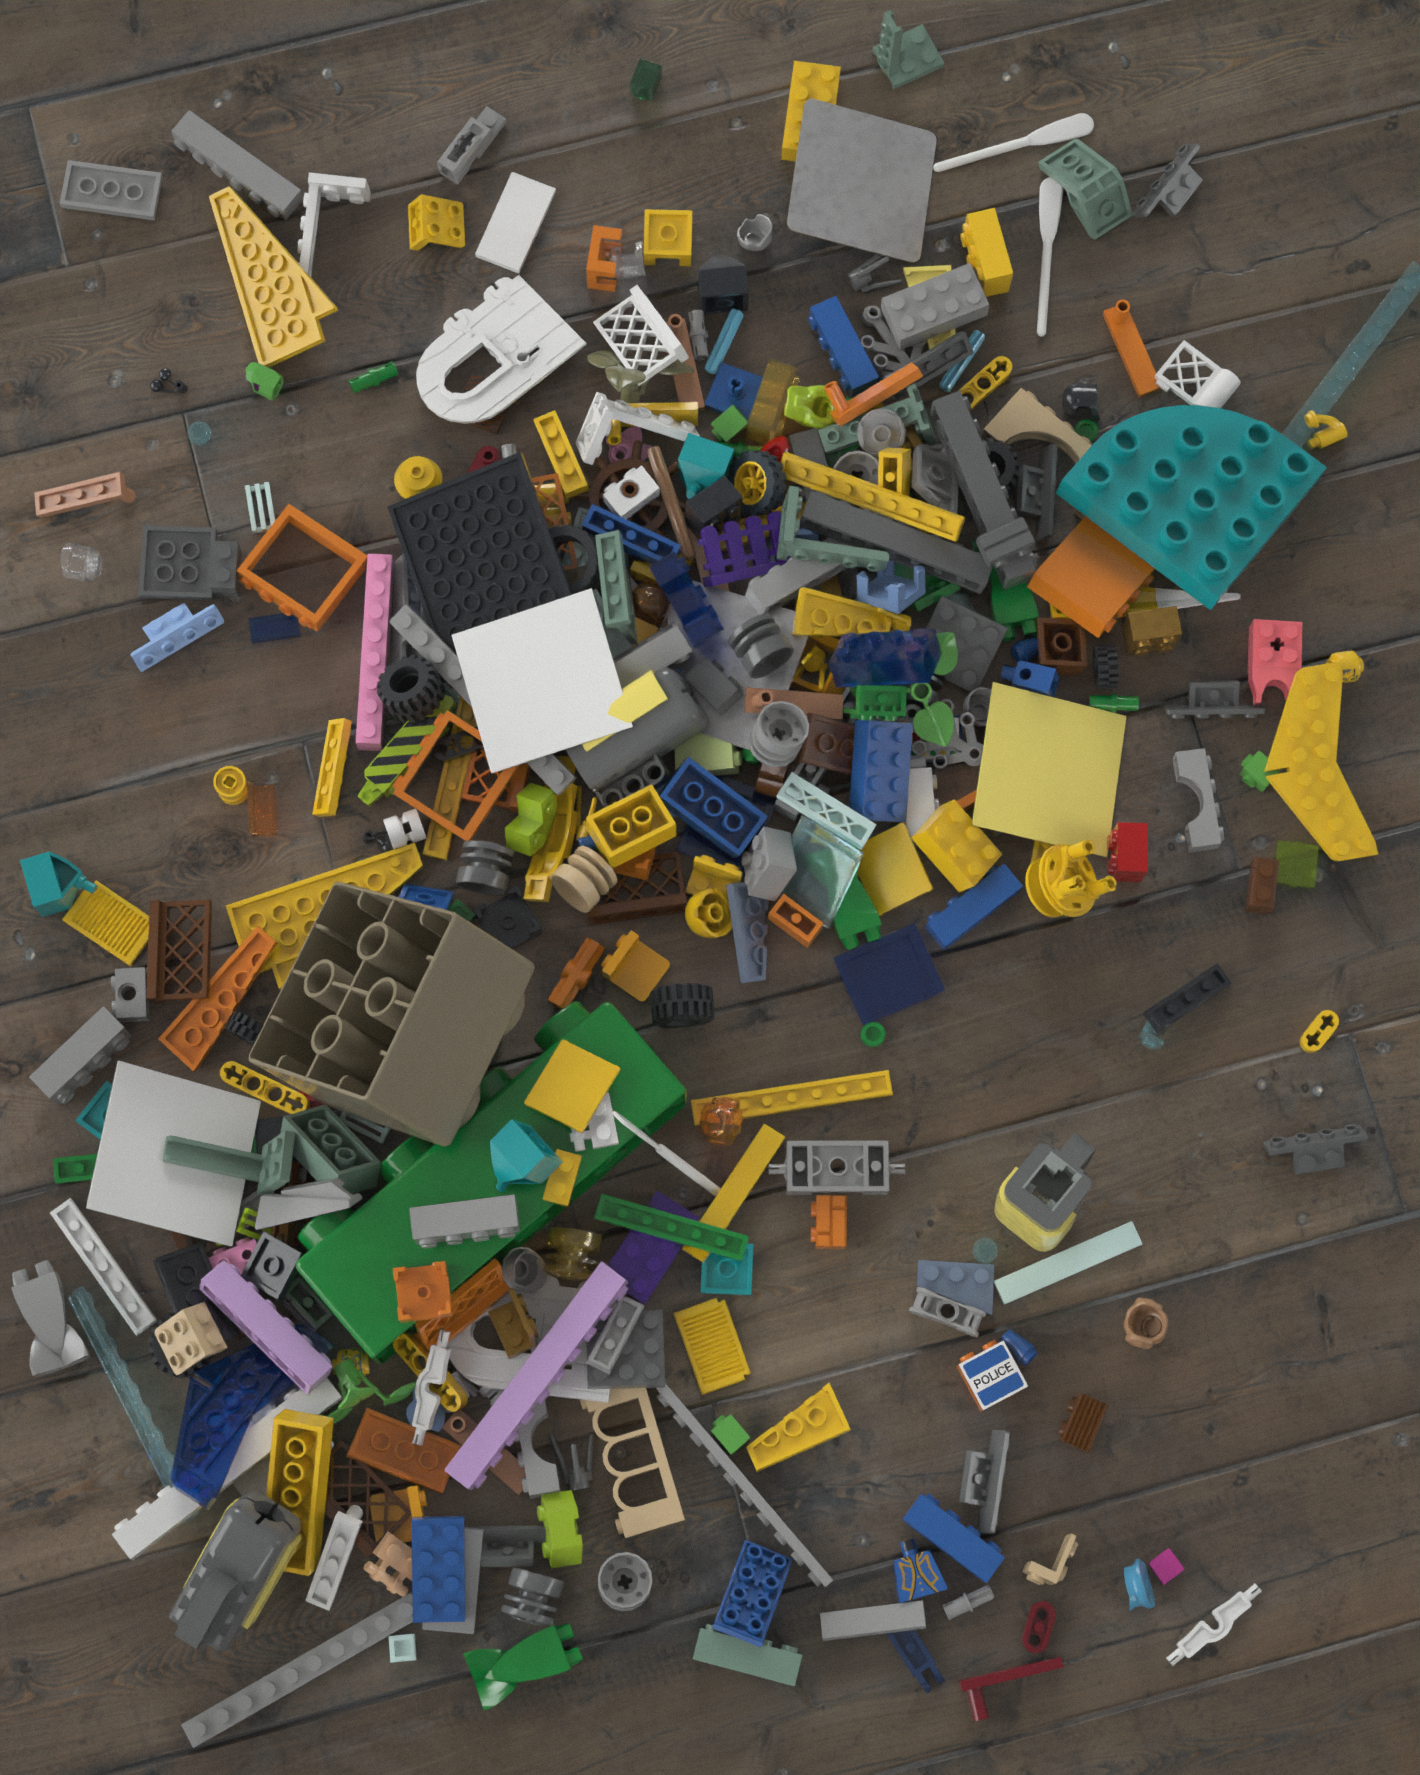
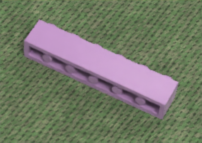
(266, 1327)

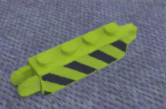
(394, 757)

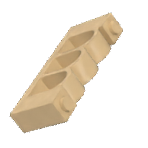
(653, 1515)

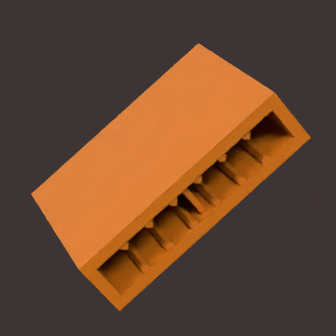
(1092, 577)

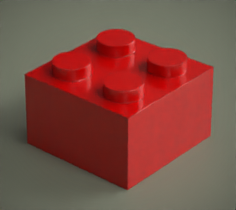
(1128, 852)

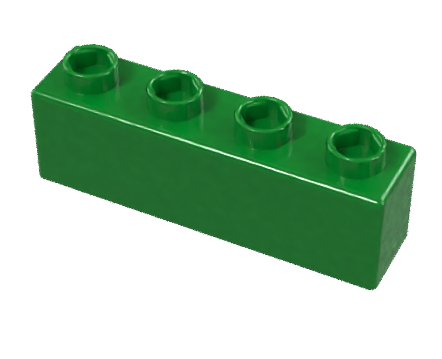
(356, 1250)

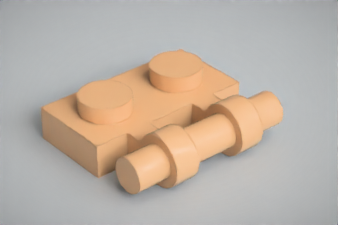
(397, 1555)

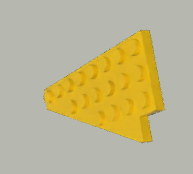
(273, 289)
(292, 909)

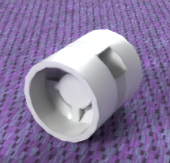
(396, 832)

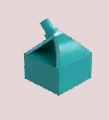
(703, 463)
(53, 882)
(521, 1156)

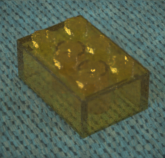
(768, 412)

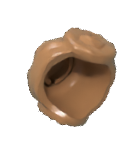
(1145, 1323)

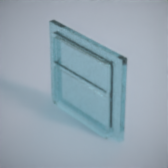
(823, 870)

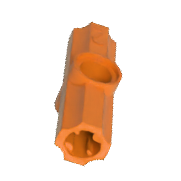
(576, 974)

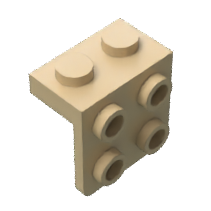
(189, 1337)
(1039, 1574)

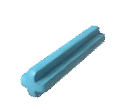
(723, 341)
(955, 371)

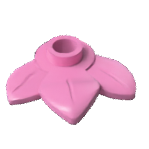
(628, 437)

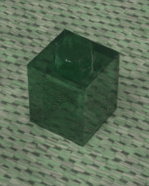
(645, 80)

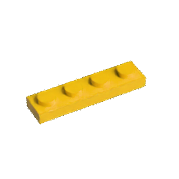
(561, 454)
(332, 767)

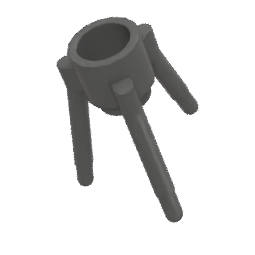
(860, 276)
(578, 1477)

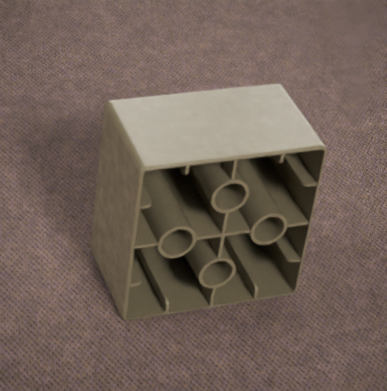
(393, 1012)

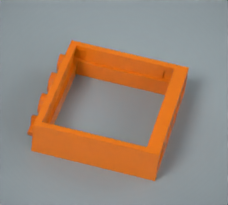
(322, 536)
(417, 760)

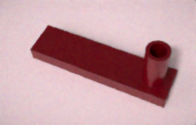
(974, 1684)

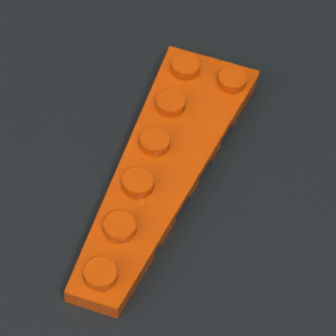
(203, 1020)

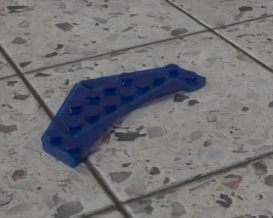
(220, 1415)

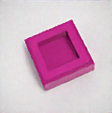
(1166, 1566)

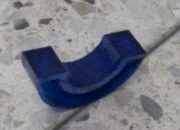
(687, 599)

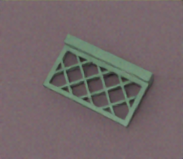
(616, 585)

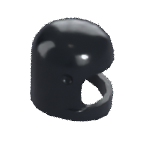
(1080, 396)

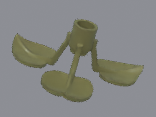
(628, 379)

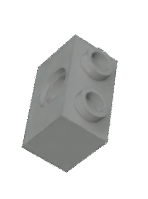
(139, 1007)

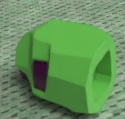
(264, 380)

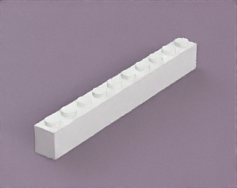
(173, 1508)

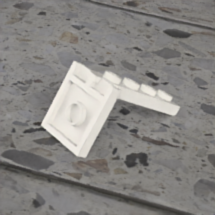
(334, 189)
(599, 424)

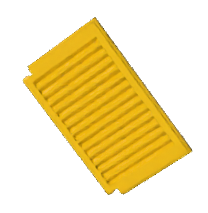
(110, 922)
(712, 1345)

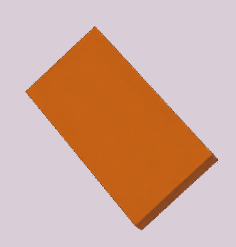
(389, 1447)

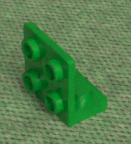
(933, 587)
(878, 702)

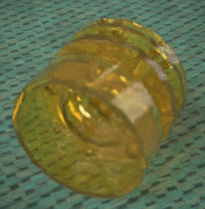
(572, 1253)

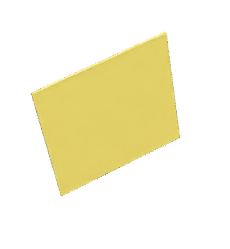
(1048, 769)

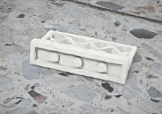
(658, 329)

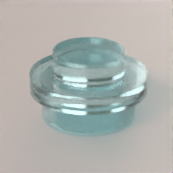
(199, 433)
(985, 1250)

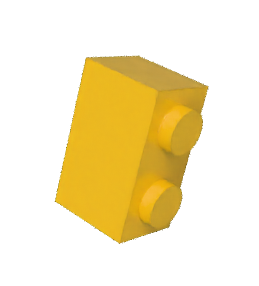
(895, 469)

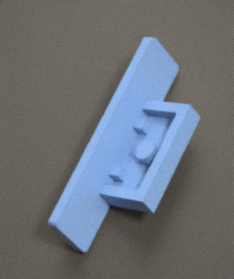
(174, 632)

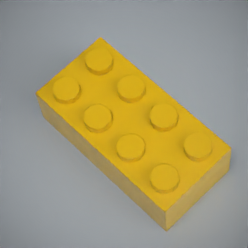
(807, 83)

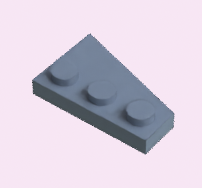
(960, 1282)

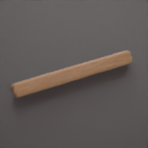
(671, 502)

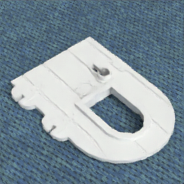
(510, 327)
(494, 1368)

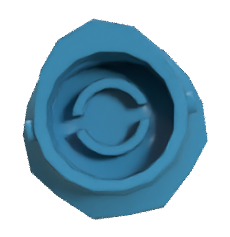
(1138, 1585)

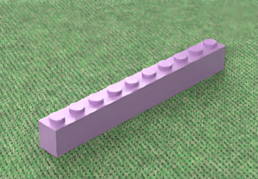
(536, 1376)

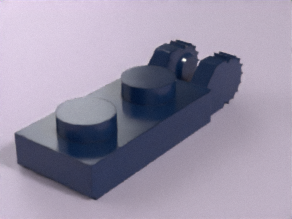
(915, 1656)

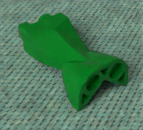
(1012, 606)
(856, 915)
(536, 1657)

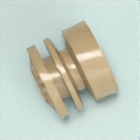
(583, 879)

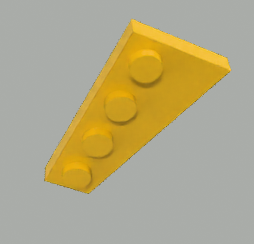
(835, 615)
(800, 1430)

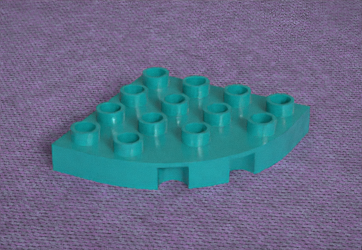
(1192, 491)

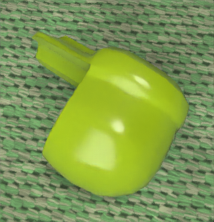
(809, 406)

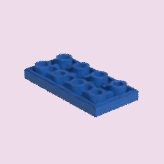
(752, 1593)

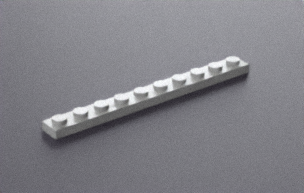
(446, 663)
(749, 1494)
(299, 1671)

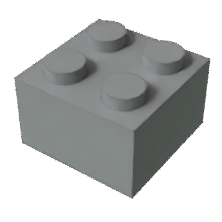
(769, 863)

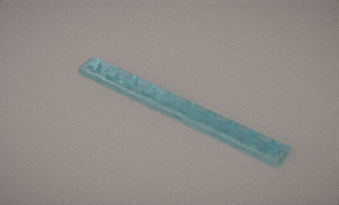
(1356, 354)
(126, 1390)

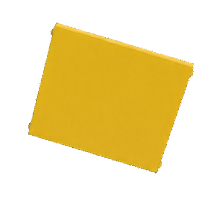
(892, 869)
(572, 1086)

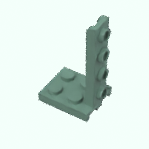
(905, 54)
(909, 410)
(823, 552)
(269, 1169)

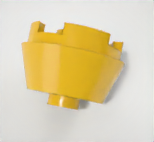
(417, 476)

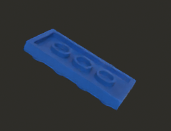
(438, 1569)

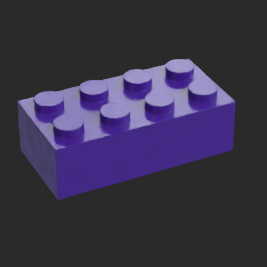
(647, 1258)

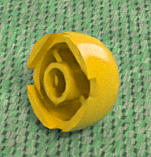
(709, 913)

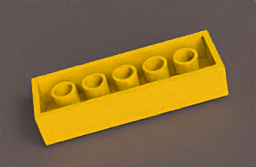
(300, 1479)

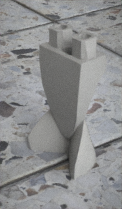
(44, 1309)

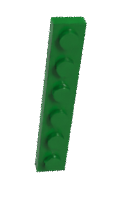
(671, 1227)

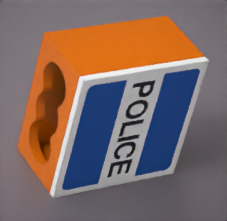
(991, 1374)

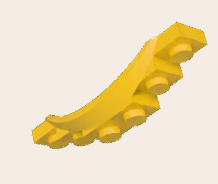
(557, 845)

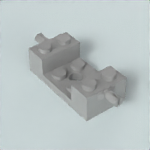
(809, 1169)

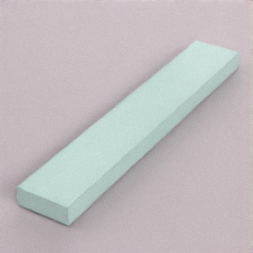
(1067, 1263)

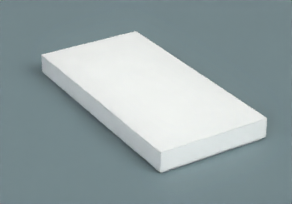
(515, 222)

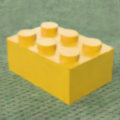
(987, 251)
(631, 826)
(956, 846)

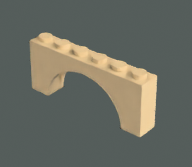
(1028, 419)

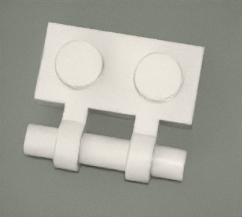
(601, 1128)

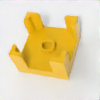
(667, 236)

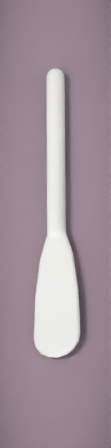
(1058, 131)
(1049, 213)
(672, 1158)

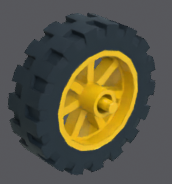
(770, 485)

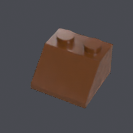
(1062, 645)

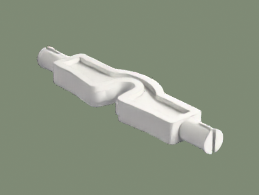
(426, 1400)
(1224, 1615)

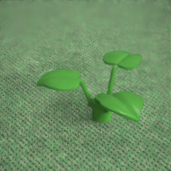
(934, 722)
(349, 1378)

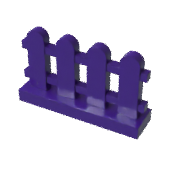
(737, 557)

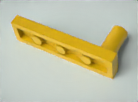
(677, 410)

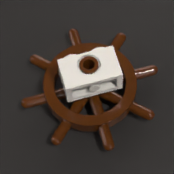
(633, 492)

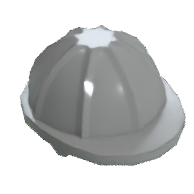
(523, 1270)

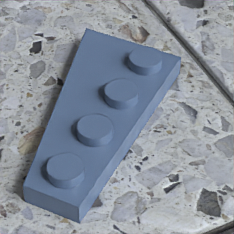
(748, 931)

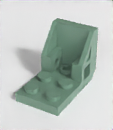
(1092, 186)

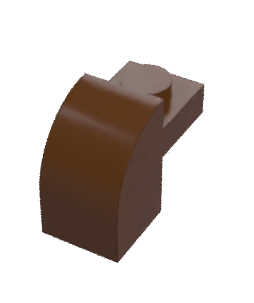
(769, 780)

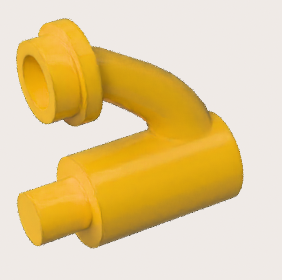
(1327, 436)

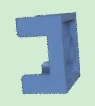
(889, 590)

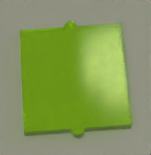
(1297, 863)

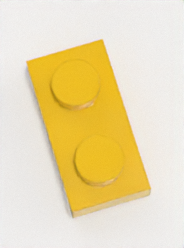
(562, 1180)

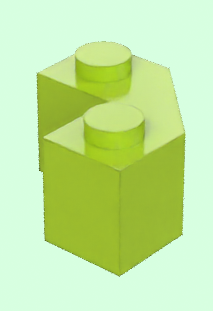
(536, 814)
(559, 1517)

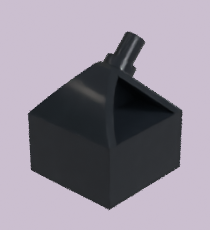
(722, 285)

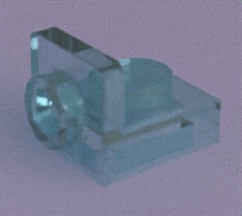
(1148, 1039)

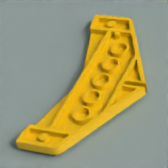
(1313, 780)

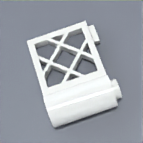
(1212, 393)

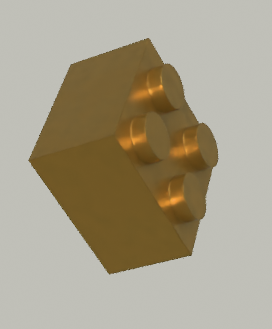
(1152, 631)

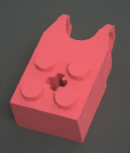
(1269, 666)

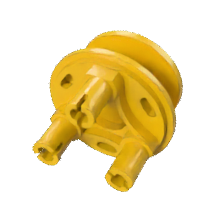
(1065, 881)

